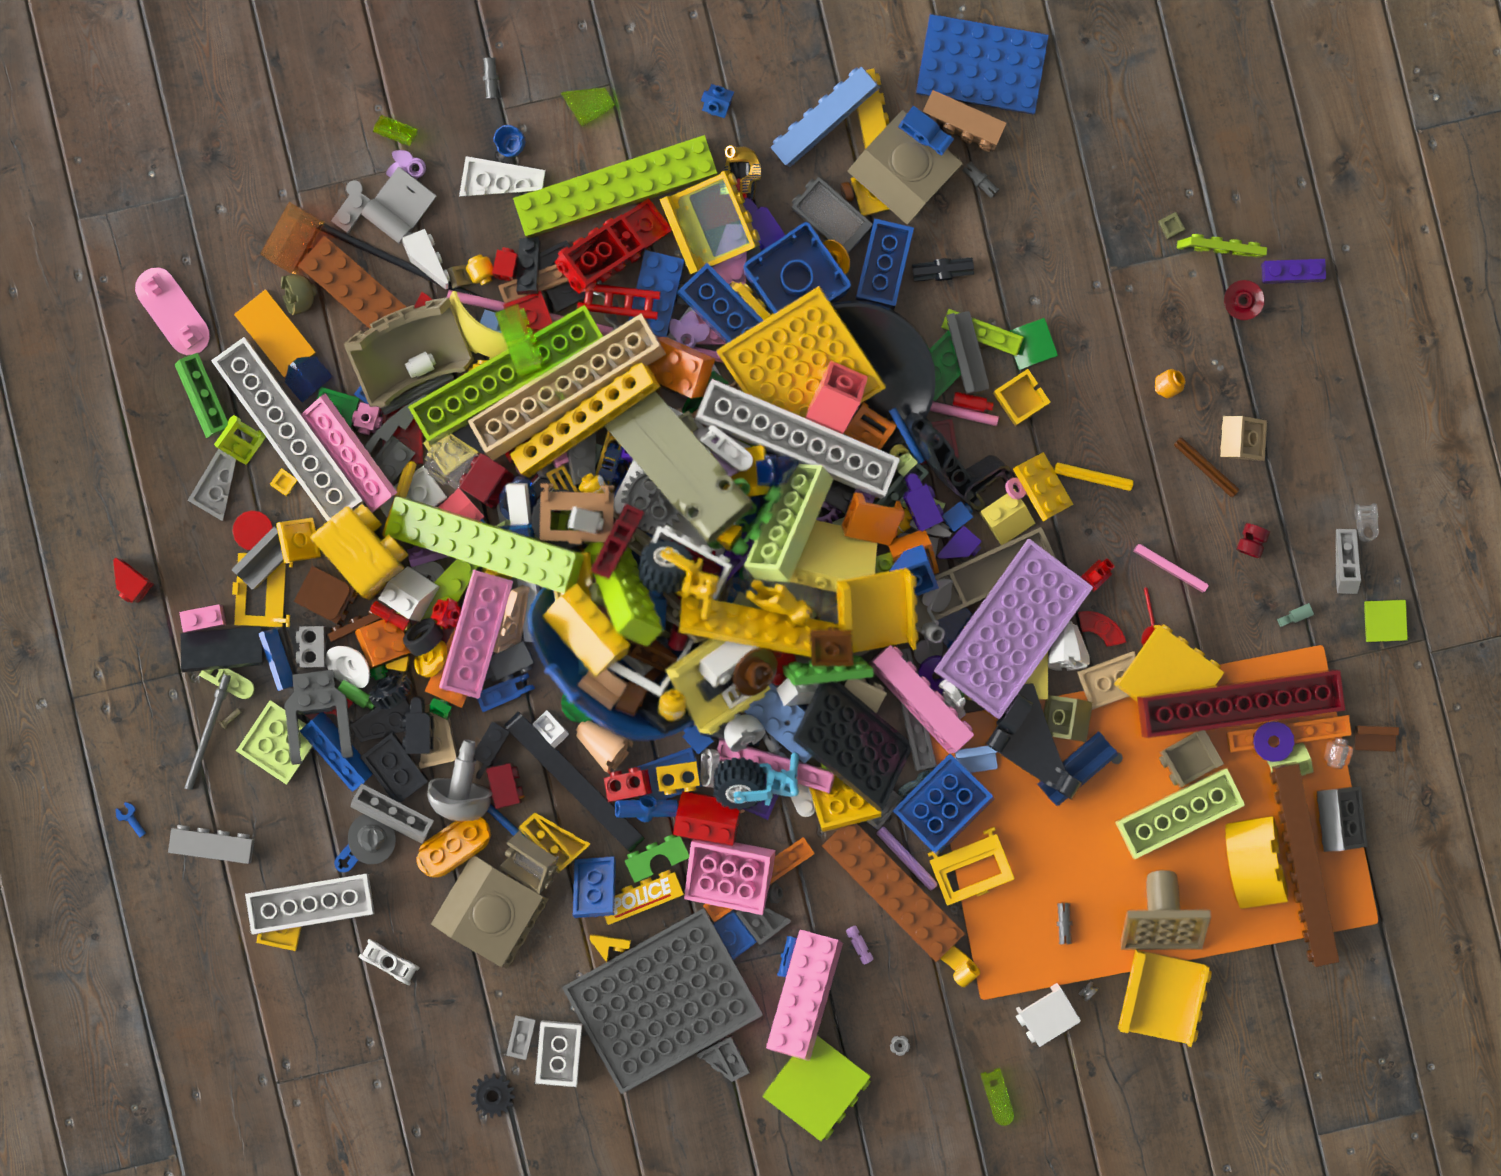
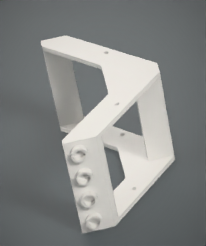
(707, 553)

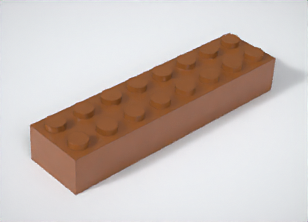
(893, 890)

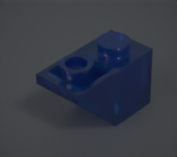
(775, 471)

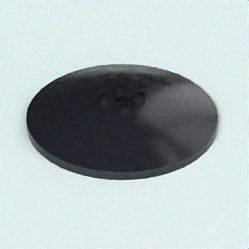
(899, 359)

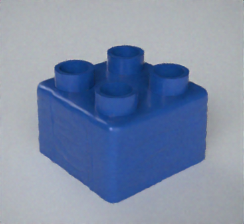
(795, 268)

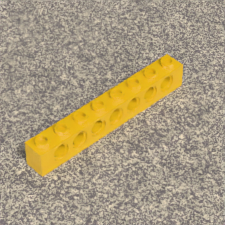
(595, 419)

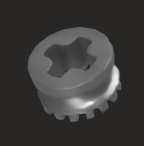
(1089, 991)

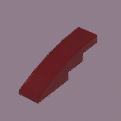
(617, 541)

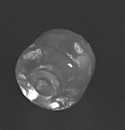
(1338, 753)

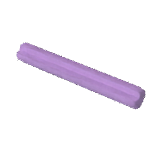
(907, 858)

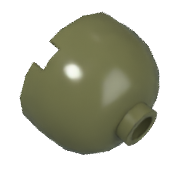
(298, 293)

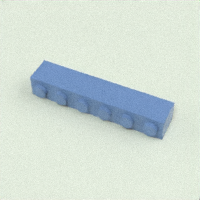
(825, 116)

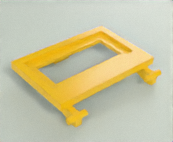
(274, 600)
(966, 856)

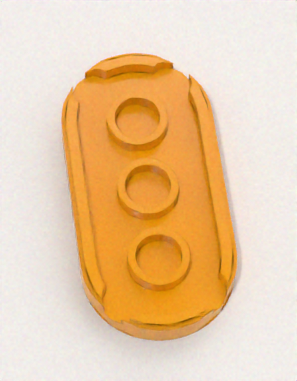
(453, 846)

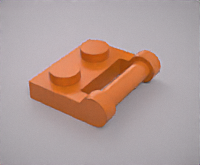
(866, 433)

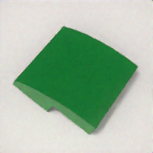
(1036, 345)

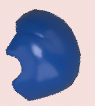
(509, 141)

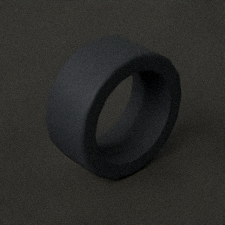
(423, 637)

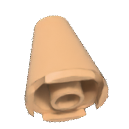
(604, 745)

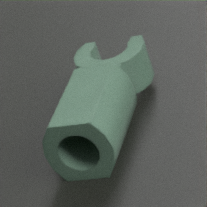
(1296, 615)

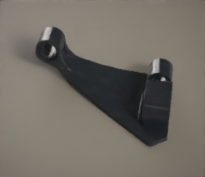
(1027, 742)

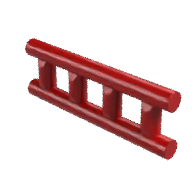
(629, 293)

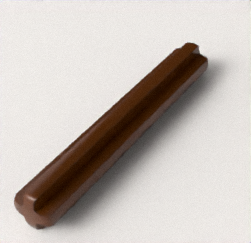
(1205, 466)

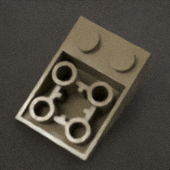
(871, 695)

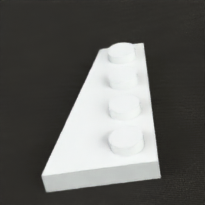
(495, 177)

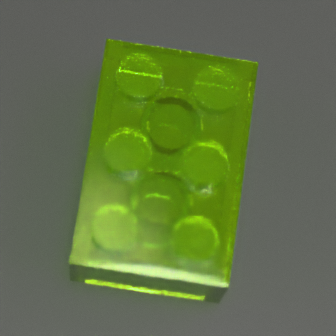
(519, 340)

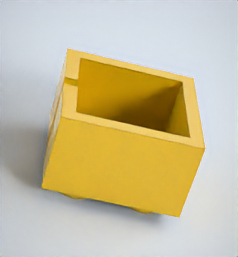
(1020, 398)

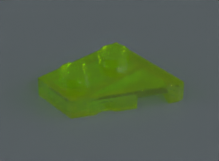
(588, 103)

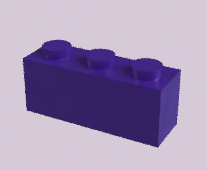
(1293, 271)

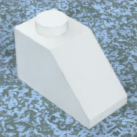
(586, 520)

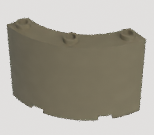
(394, 339)

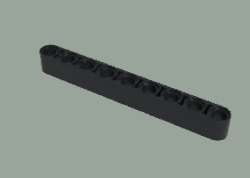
(573, 781)

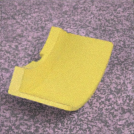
(478, 336)

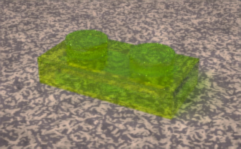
(395, 130)

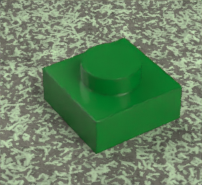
(440, 708)

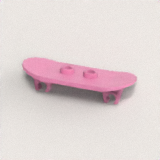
(172, 311)

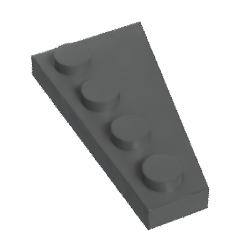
(582, 457)

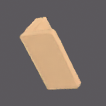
(604, 688)

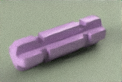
(859, 944)

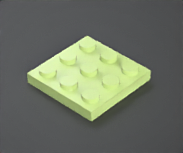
(269, 744)

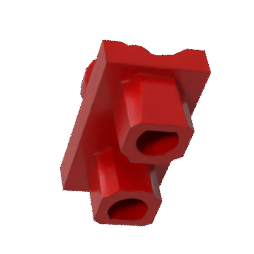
(1098, 573)

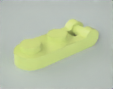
(238, 685)

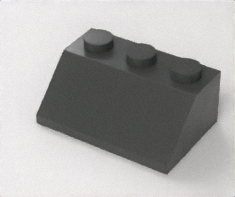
(1342, 819)

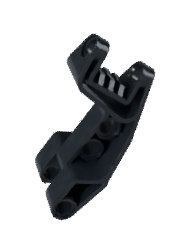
(943, 462)

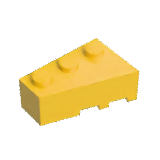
(553, 839)

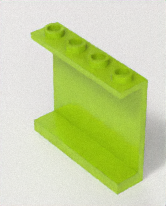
(818, 1089)

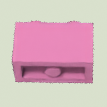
(202, 618)

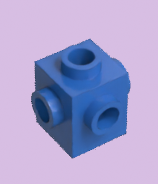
(717, 100)

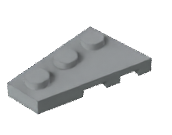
(214, 486)

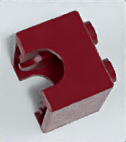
(486, 480)

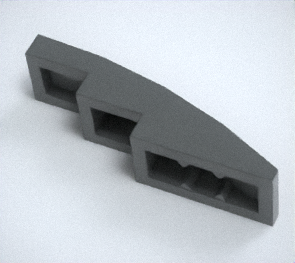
(401, 419)

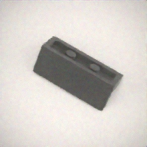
(260, 560)

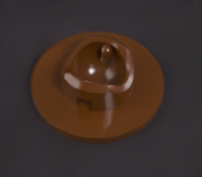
(755, 671)

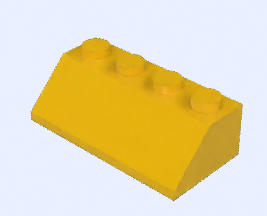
(586, 630)

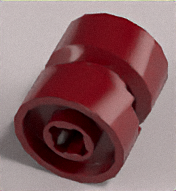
(1253, 540)

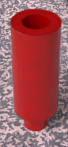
(971, 402)

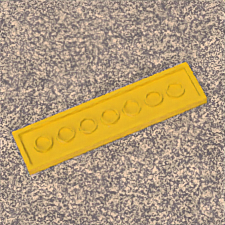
(748, 626)

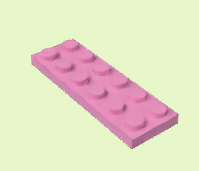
(348, 453)
(476, 634)

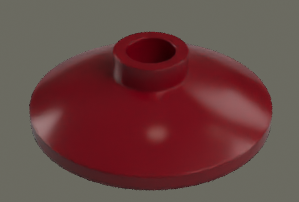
(1249, 291)

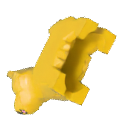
(780, 601)

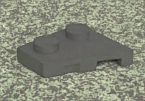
(763, 926)
(726, 1058)

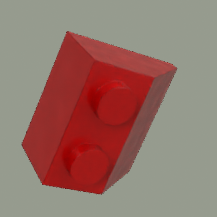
(130, 582)

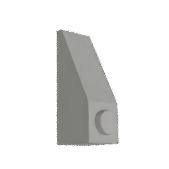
(1347, 561)

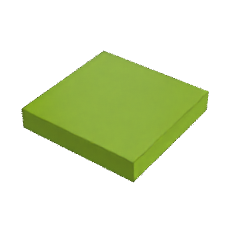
(1385, 620)

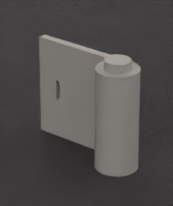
(398, 208)

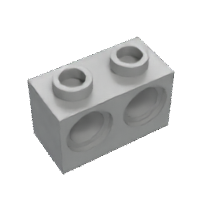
(317, 646)

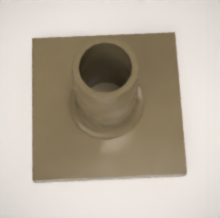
(1164, 923)

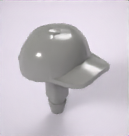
(459, 797)

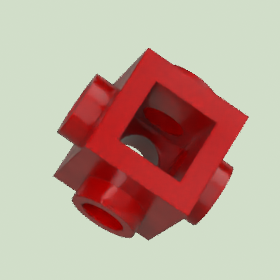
(446, 613)

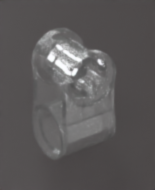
(1367, 520)

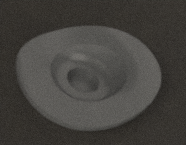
(370, 840)

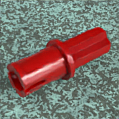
(389, 615)

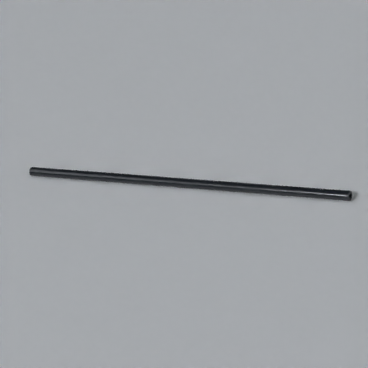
(386, 256)

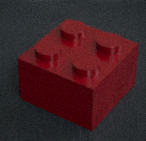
(504, 785)

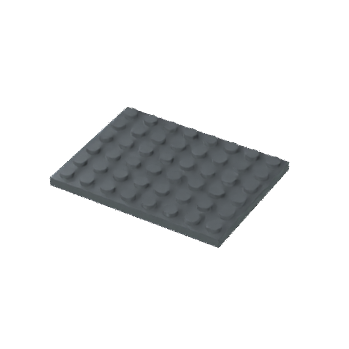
(662, 1000)

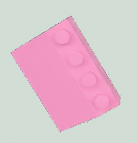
(729, 875)

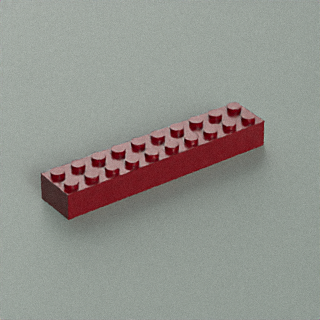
(1240, 703)

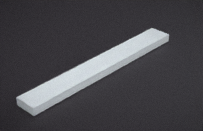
(519, 514)

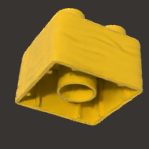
(358, 552)

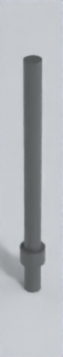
(220, 695)

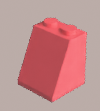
(837, 397)

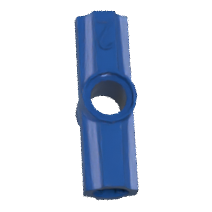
(646, 808)

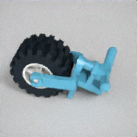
(742, 782)

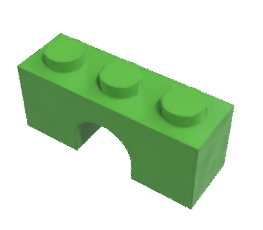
(672, 848)

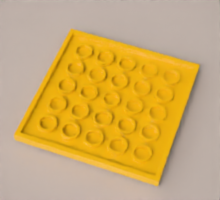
(790, 352)

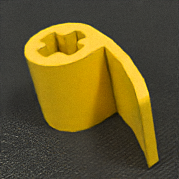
(965, 968)

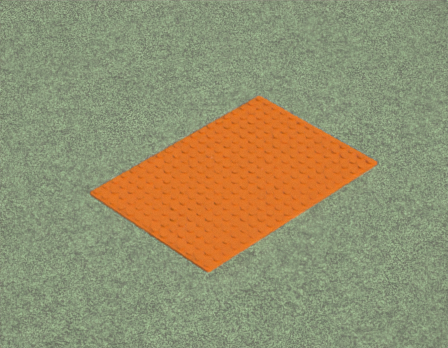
(1082, 860)

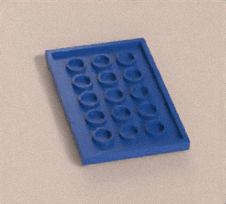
(982, 64)

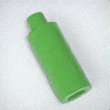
(355, 695)

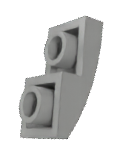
(938, 530)

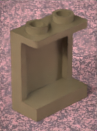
(1190, 758)

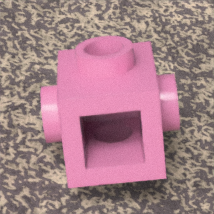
(363, 413)

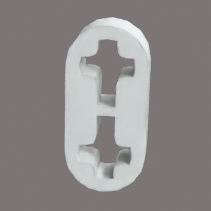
(709, 761)

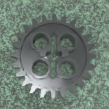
(637, 491)

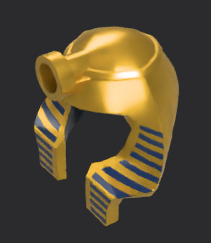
(744, 165)

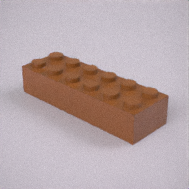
(349, 283)

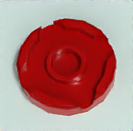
(251, 528)

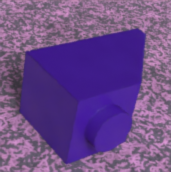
(961, 545)

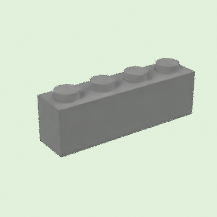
(391, 813)
(211, 845)

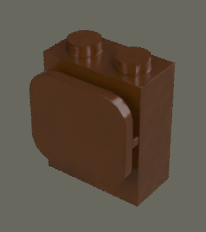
(326, 595)

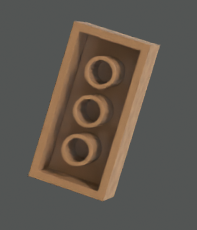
(964, 121)

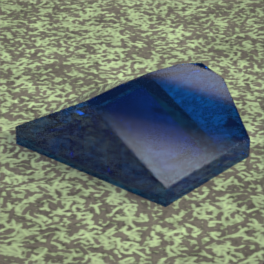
(306, 376)

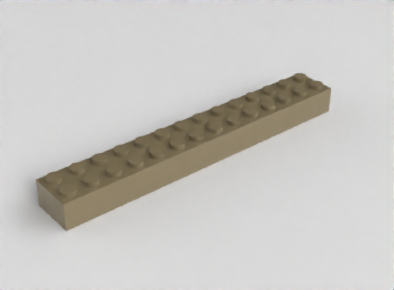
(972, 579)

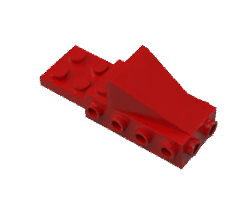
(612, 246)

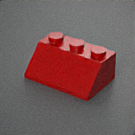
(706, 819)

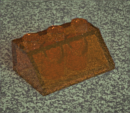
(292, 238)

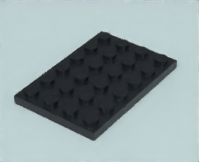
(853, 742)

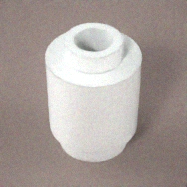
(420, 364)

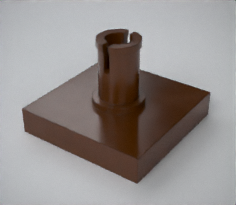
(831, 647)

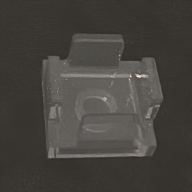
(449, 461)

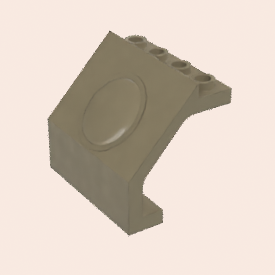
(903, 170)
(489, 912)

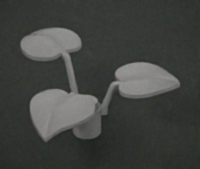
(933, 634)

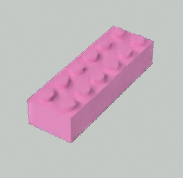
(921, 699)
(804, 995)

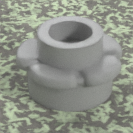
(899, 1050)

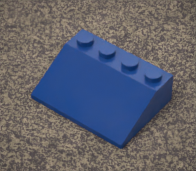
(943, 804)

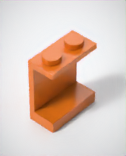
(872, 521)

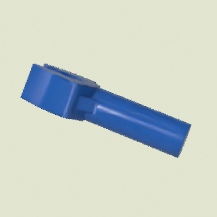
(130, 818)

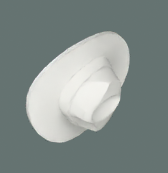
(348, 665)

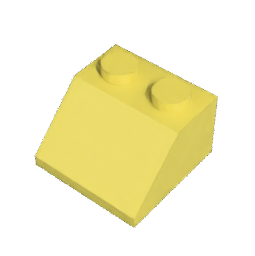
(1007, 518)

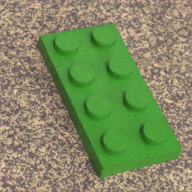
(807, 674)

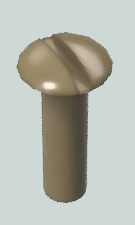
(227, 720)

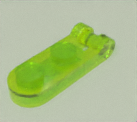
(998, 1097)

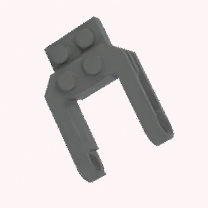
(316, 694)

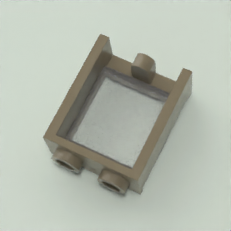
(529, 863)

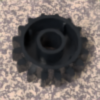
(391, 691)
(488, 1105)

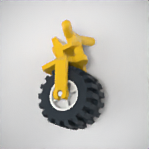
(670, 568)

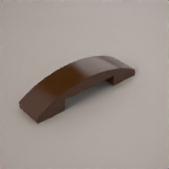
(633, 694)

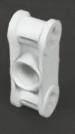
(378, 957)

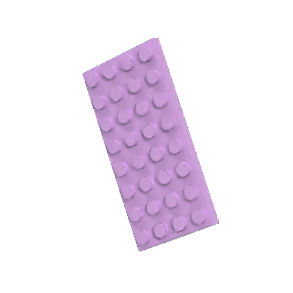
(1013, 628)

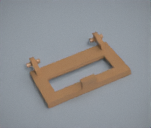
(568, 500)

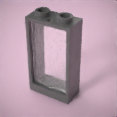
(831, 214)

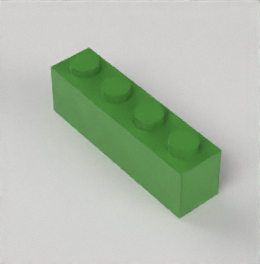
(201, 395)

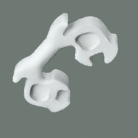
(953, 697)

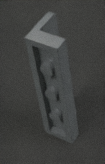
(967, 352)

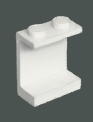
(1048, 1016)

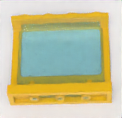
(710, 222)

